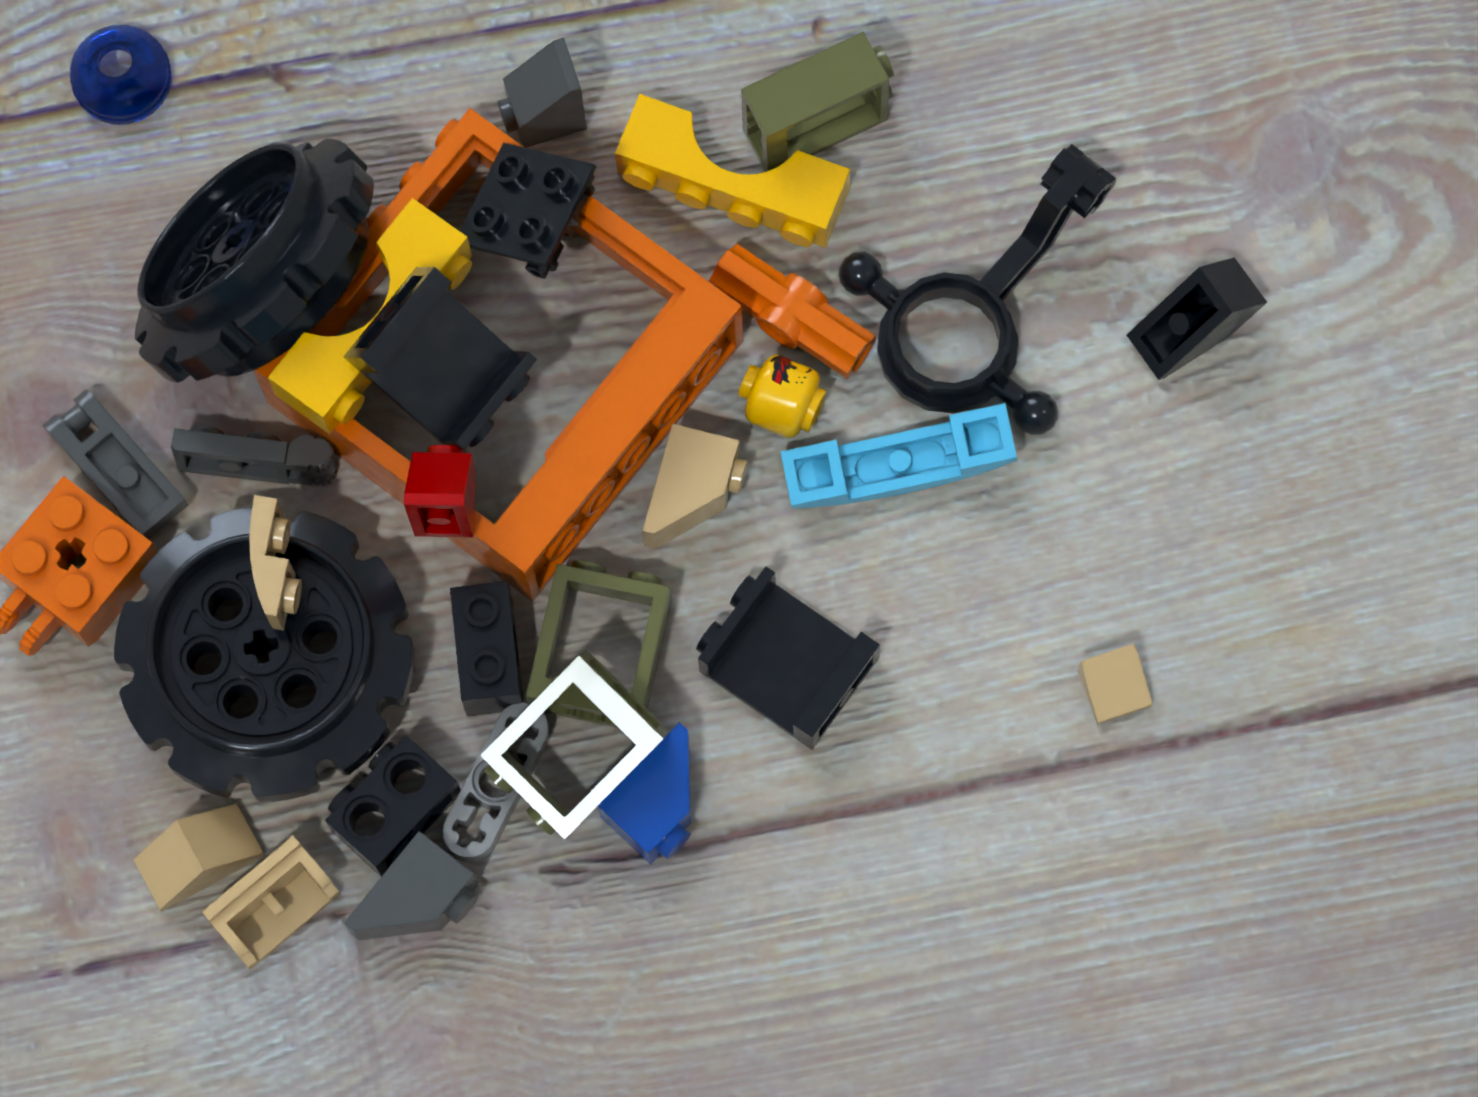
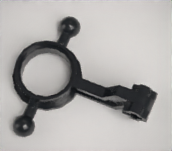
(1072, 185)

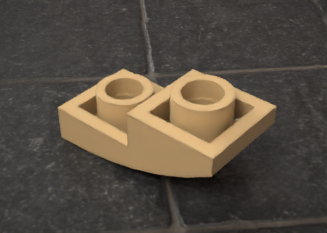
(273, 576)

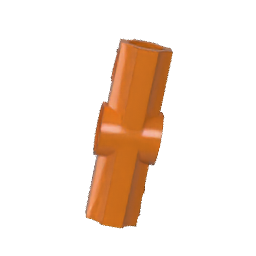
(793, 311)

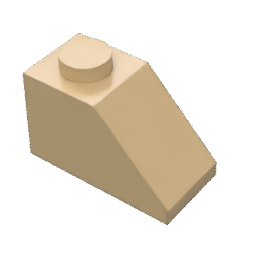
(692, 483)

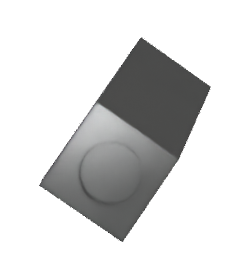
(543, 97)
(415, 894)

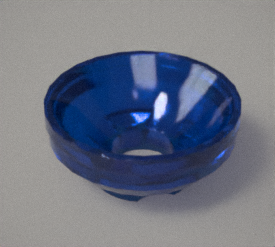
(127, 96)

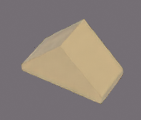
(197, 854)

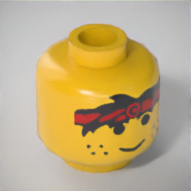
(782, 396)

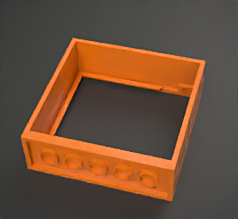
(613, 428)

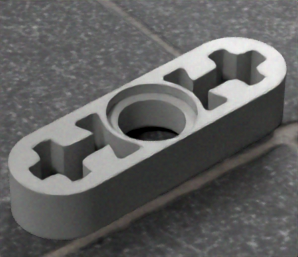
(464, 814)

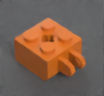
(77, 599)

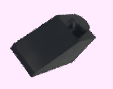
(1196, 316)

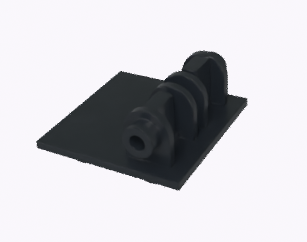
(528, 206)

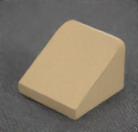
(1115, 683)

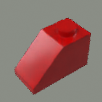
(441, 492)

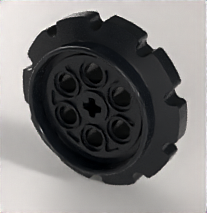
(253, 260)
(278, 745)

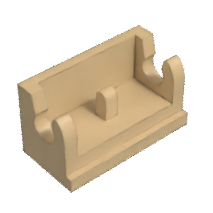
(271, 902)

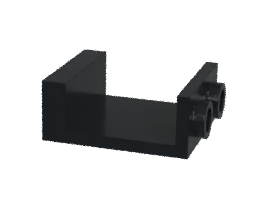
(439, 361)
(785, 659)

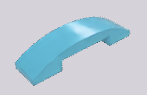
(899, 461)

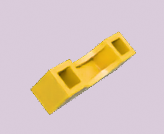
(795, 198)
(314, 372)

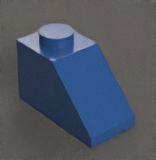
(654, 800)

